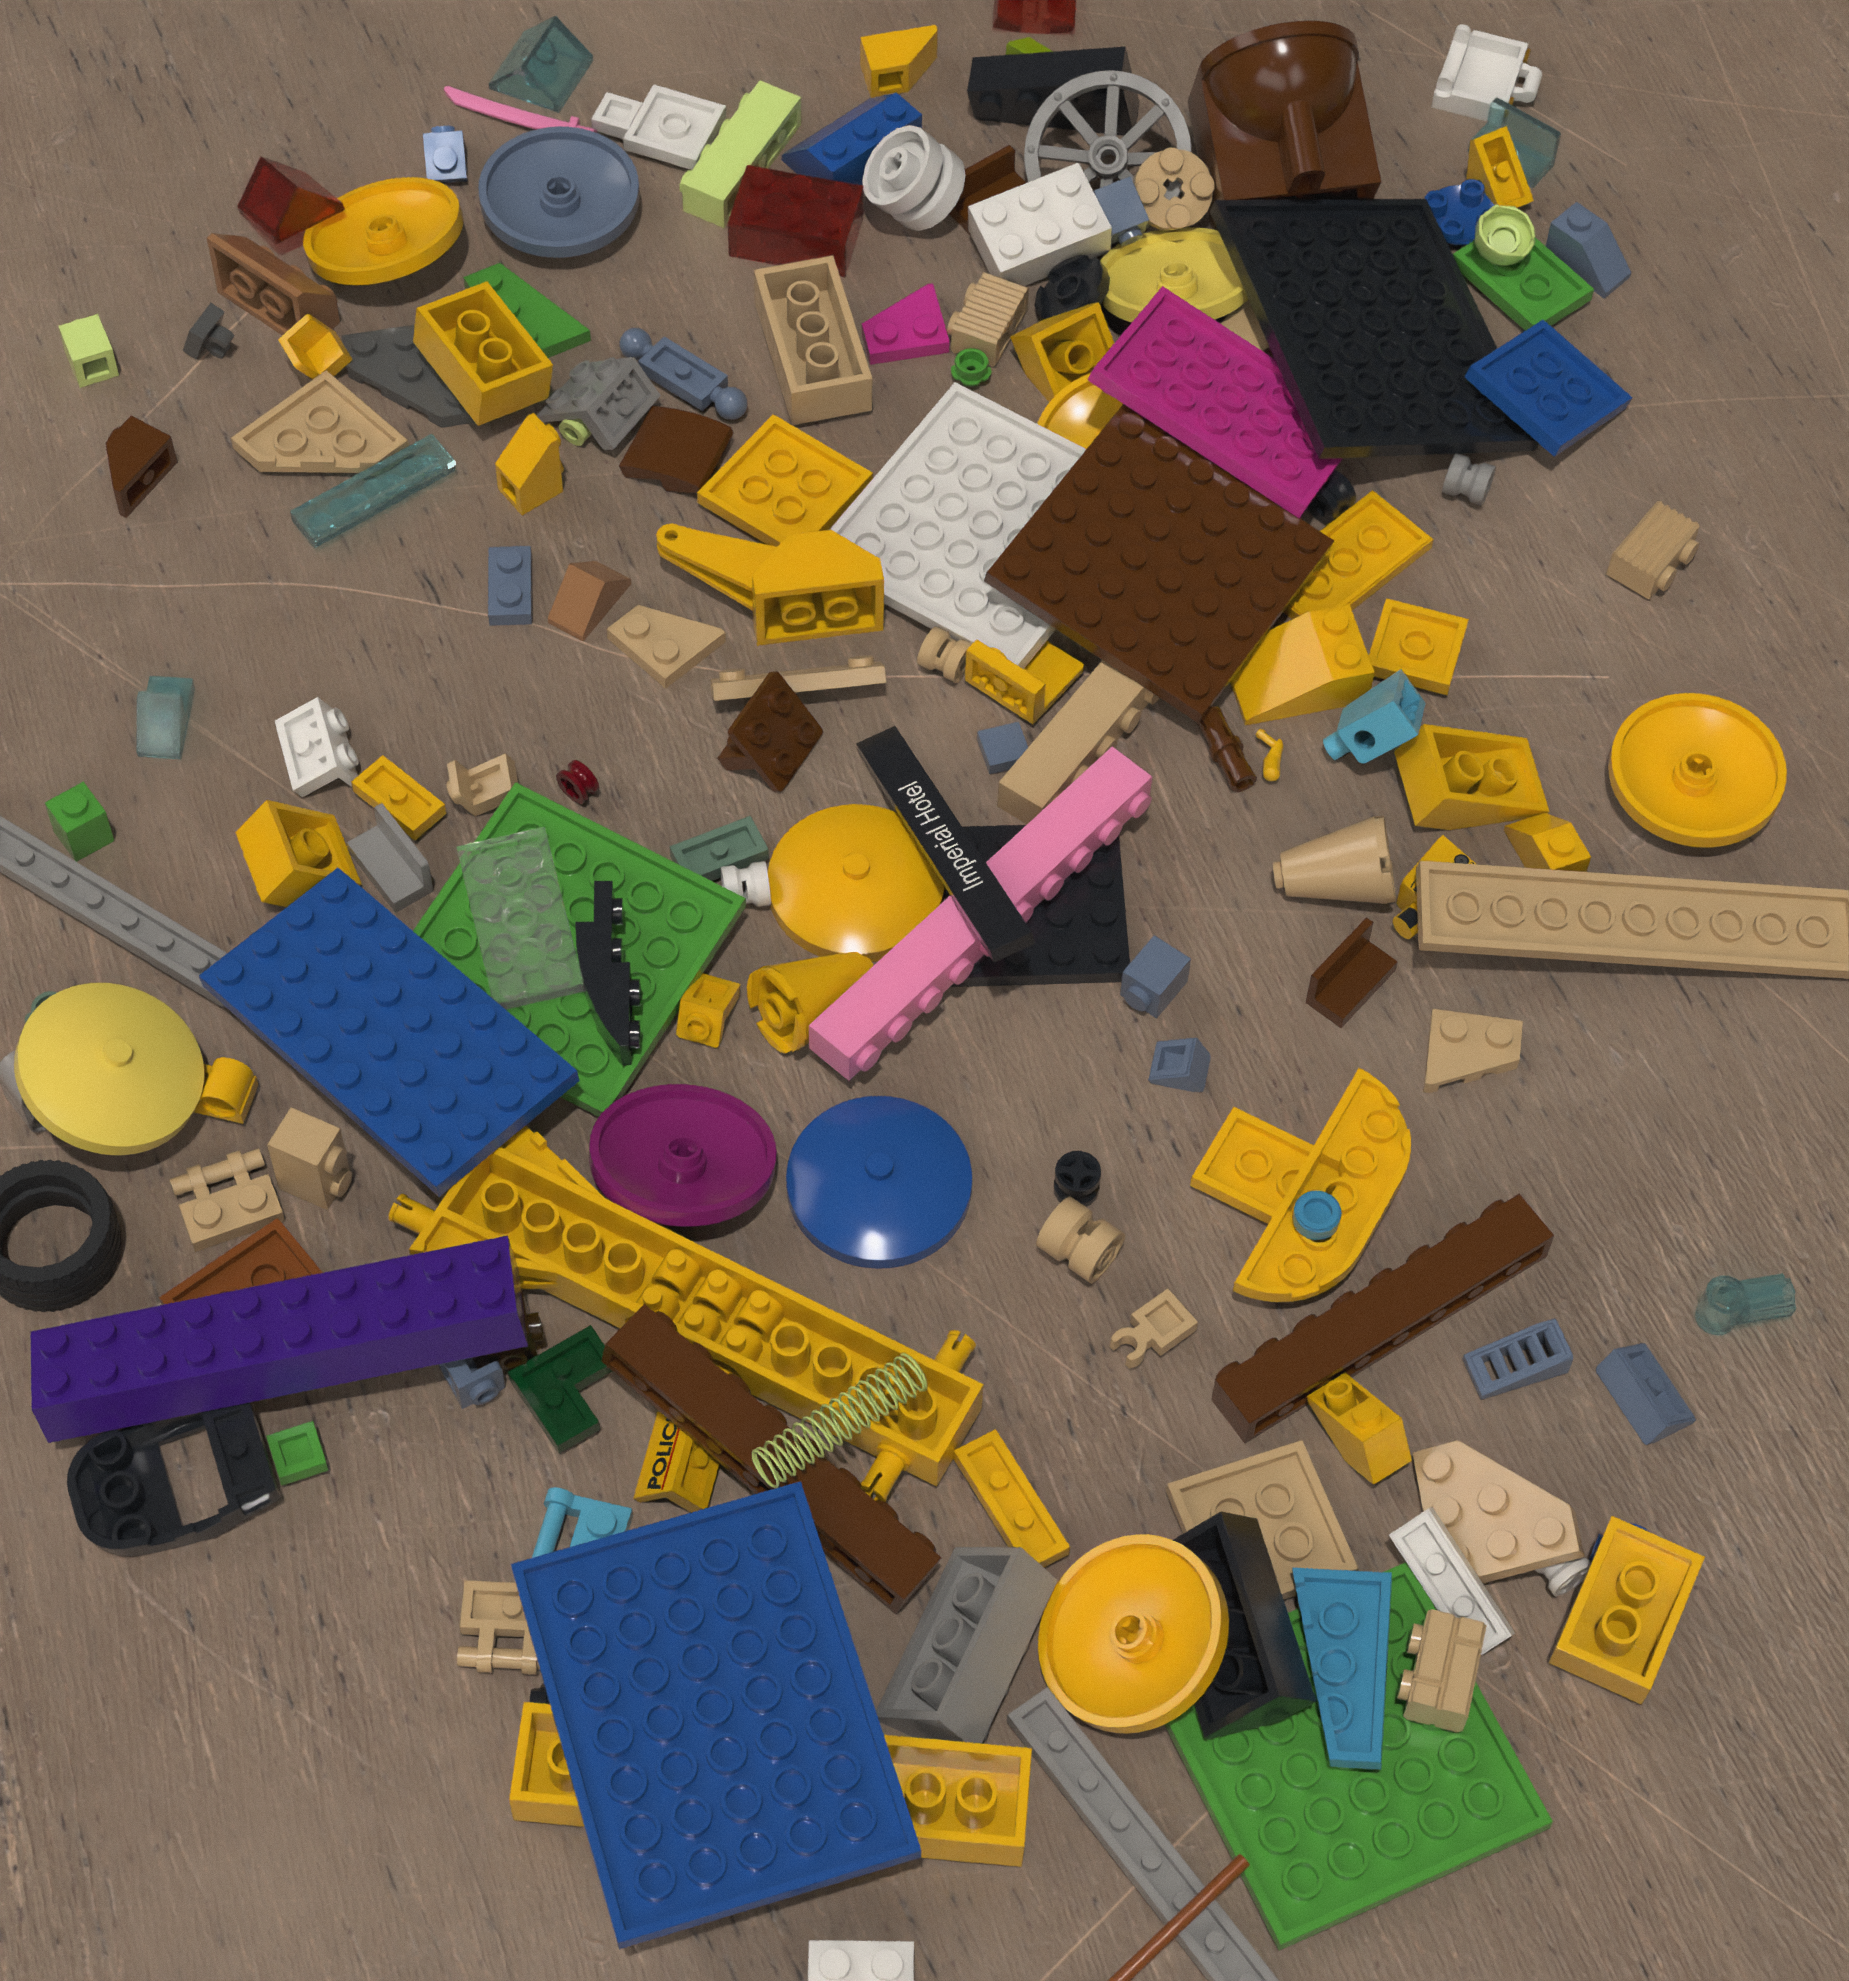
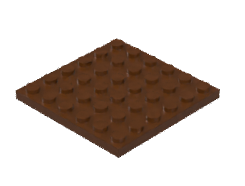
(1159, 562)

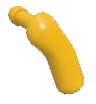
(1272, 761)

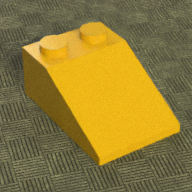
(1304, 668)
(1469, 778)
(1627, 1610)

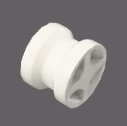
(1565, 1575)

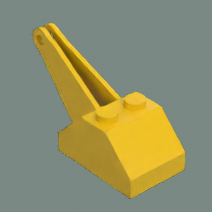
(797, 590)

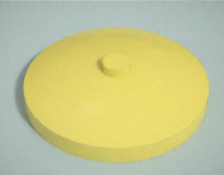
(1184, 261)
(109, 1068)

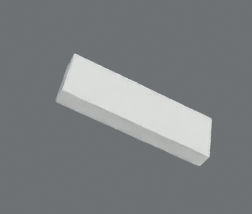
(1448, 1575)

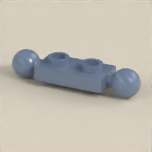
(683, 373)

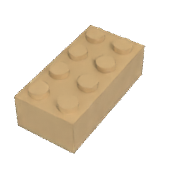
(813, 340)

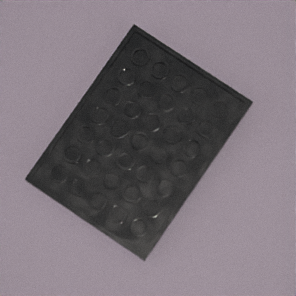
(1368, 325)

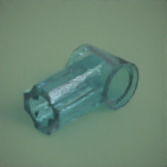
(1745, 1302)

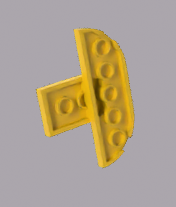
(1266, 1170)

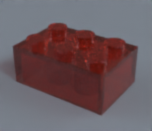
(794, 218)

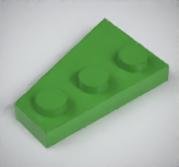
(543, 320)

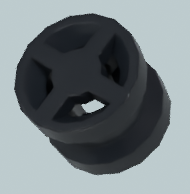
(1334, 496)
(1077, 1167)

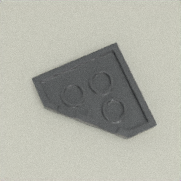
(403, 374)

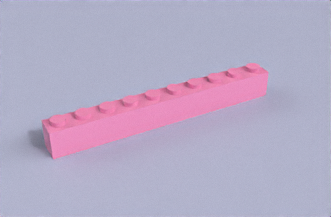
(944, 945)

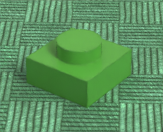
(297, 1453)

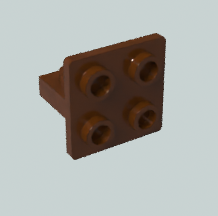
(771, 734)

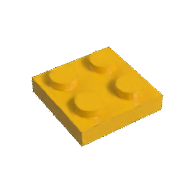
(1418, 643)

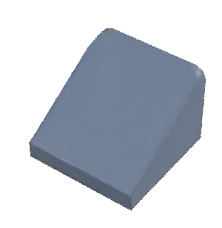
(1180, 1064)

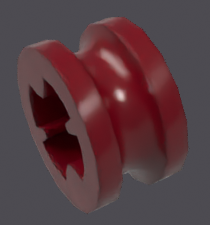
(577, 781)

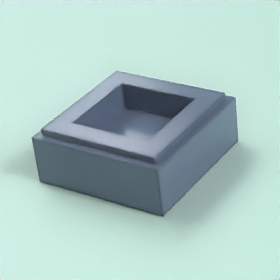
(1001, 746)

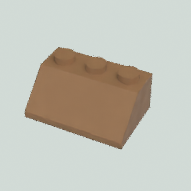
(267, 285)

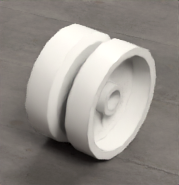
(913, 178)

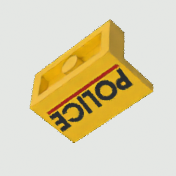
(676, 1468)

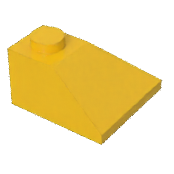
(1063, 348)

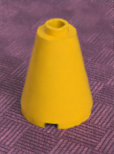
(798, 992)

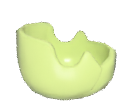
(1504, 235)

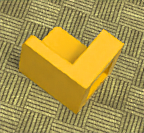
(314, 348)

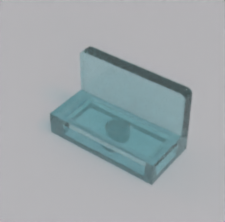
(1533, 140)

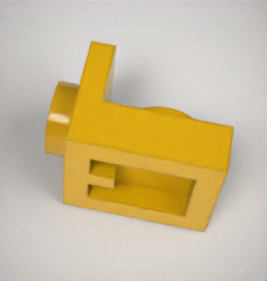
(706, 1009)

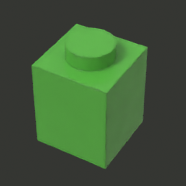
(79, 821)

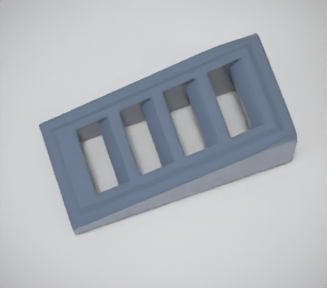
(1531, 1338)

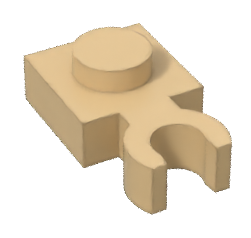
(1157, 1325)

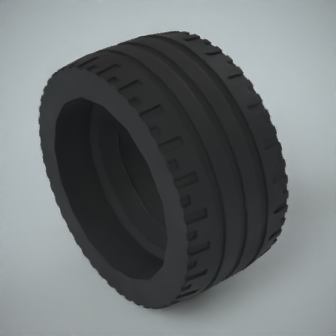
(80, 1274)

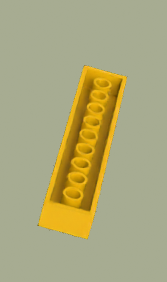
(960, 1795)

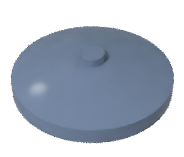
(559, 192)

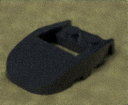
(126, 1494)

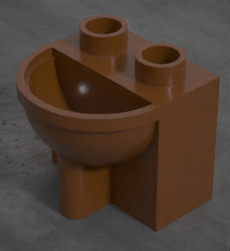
(1285, 116)

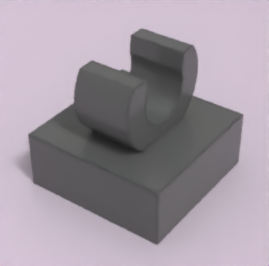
(208, 334)

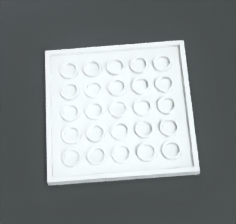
(951, 510)

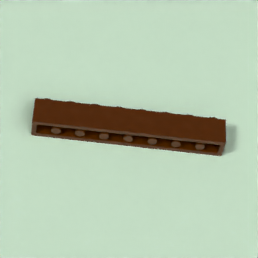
(1381, 1316)
(730, 1423)

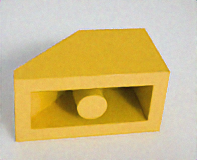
(1548, 843)

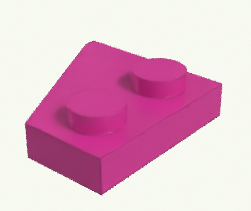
(907, 329)

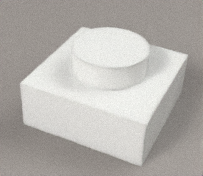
(615, 115)

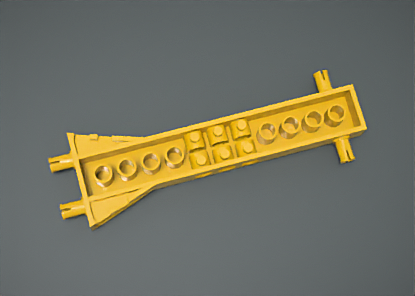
(761, 1331)

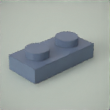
(510, 585)

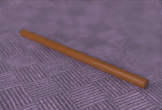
(1181, 1919)

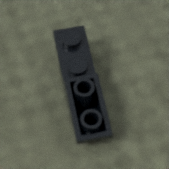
(605, 975)

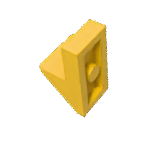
(1497, 165)

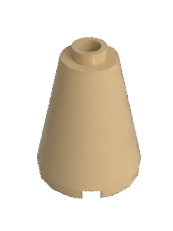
(1341, 865)

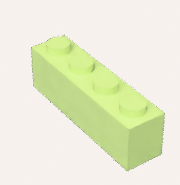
(751, 137)

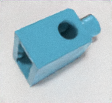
(1378, 720)

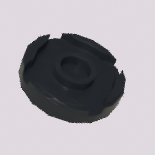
(1072, 286)

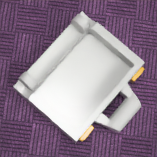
(1480, 70)

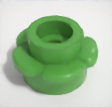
(971, 367)

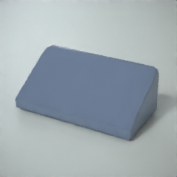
(1644, 1393)

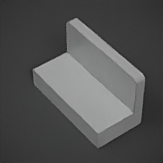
(392, 861)

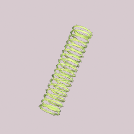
(845, 1420)

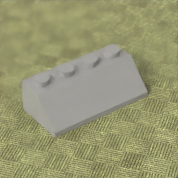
(967, 1645)

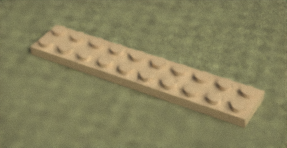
(1632, 919)

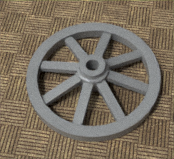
(1109, 143)

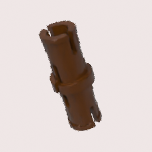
(1227, 750)

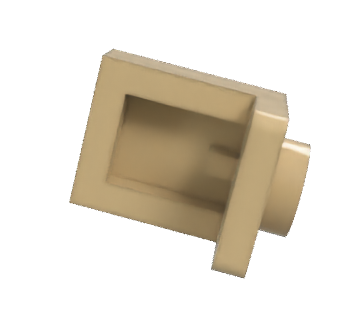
(481, 786)

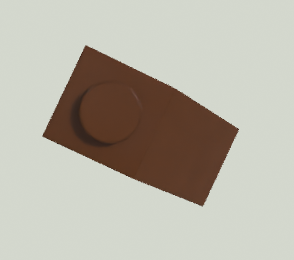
(137, 461)

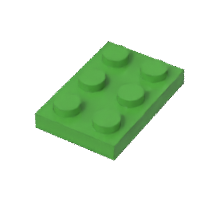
(1528, 290)

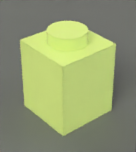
(88, 350)

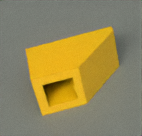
(897, 59)
(530, 466)
(1361, 1428)

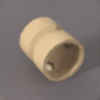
(1084, 1242)

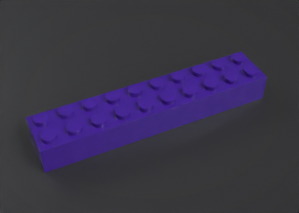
(276, 1339)

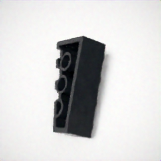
(1018, 84)

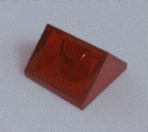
(285, 200)

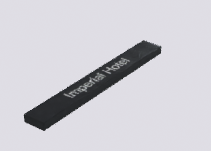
(945, 844)

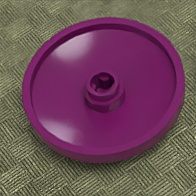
(682, 1154)

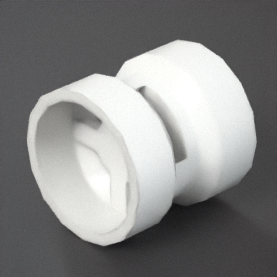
(755, 881)

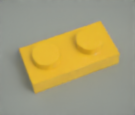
(402, 796)

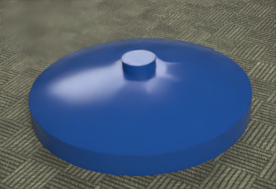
(879, 1182)

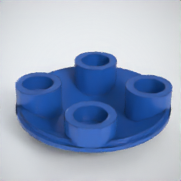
(1459, 209)

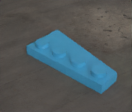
(1347, 1647)

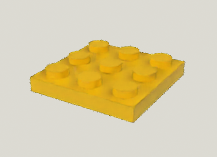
(783, 484)

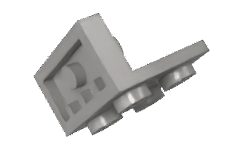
(606, 396)

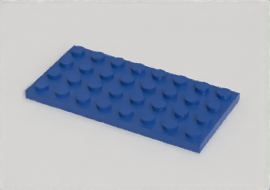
(389, 1030)

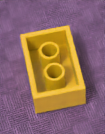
(482, 353)

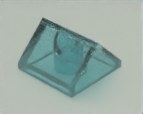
(543, 66)

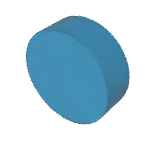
(1316, 1215)

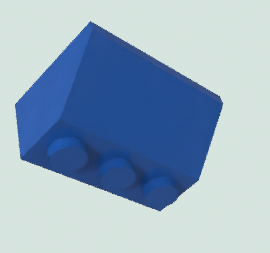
(846, 144)

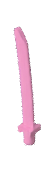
(506, 112)

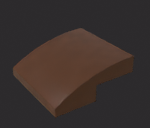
(676, 449)

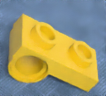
(227, 1090)

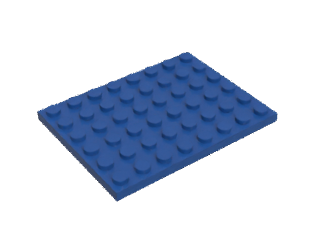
(713, 1714)

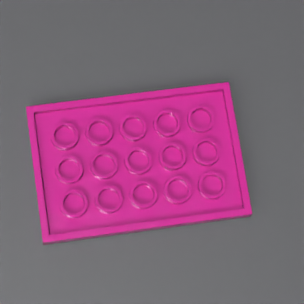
(1215, 398)

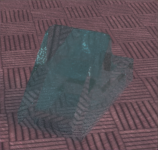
(164, 717)

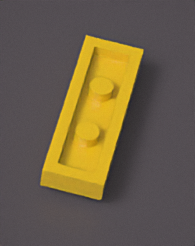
(1010, 1498)

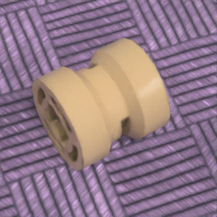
(944, 654)

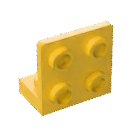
(1026, 690)

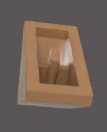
(586, 597)

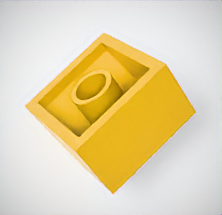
(292, 850)

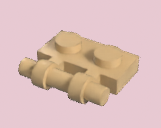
(230, 1211)
(494, 1611)

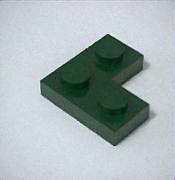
(552, 1387)

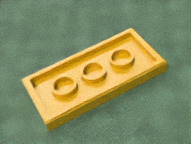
(1368, 551)

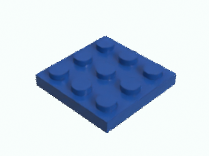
(1548, 387)

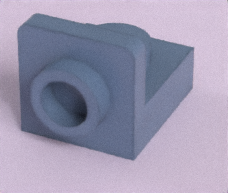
(473, 1385)

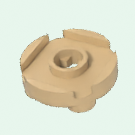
(1195, 183)

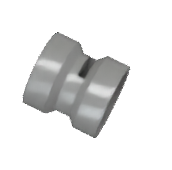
(1469, 479)

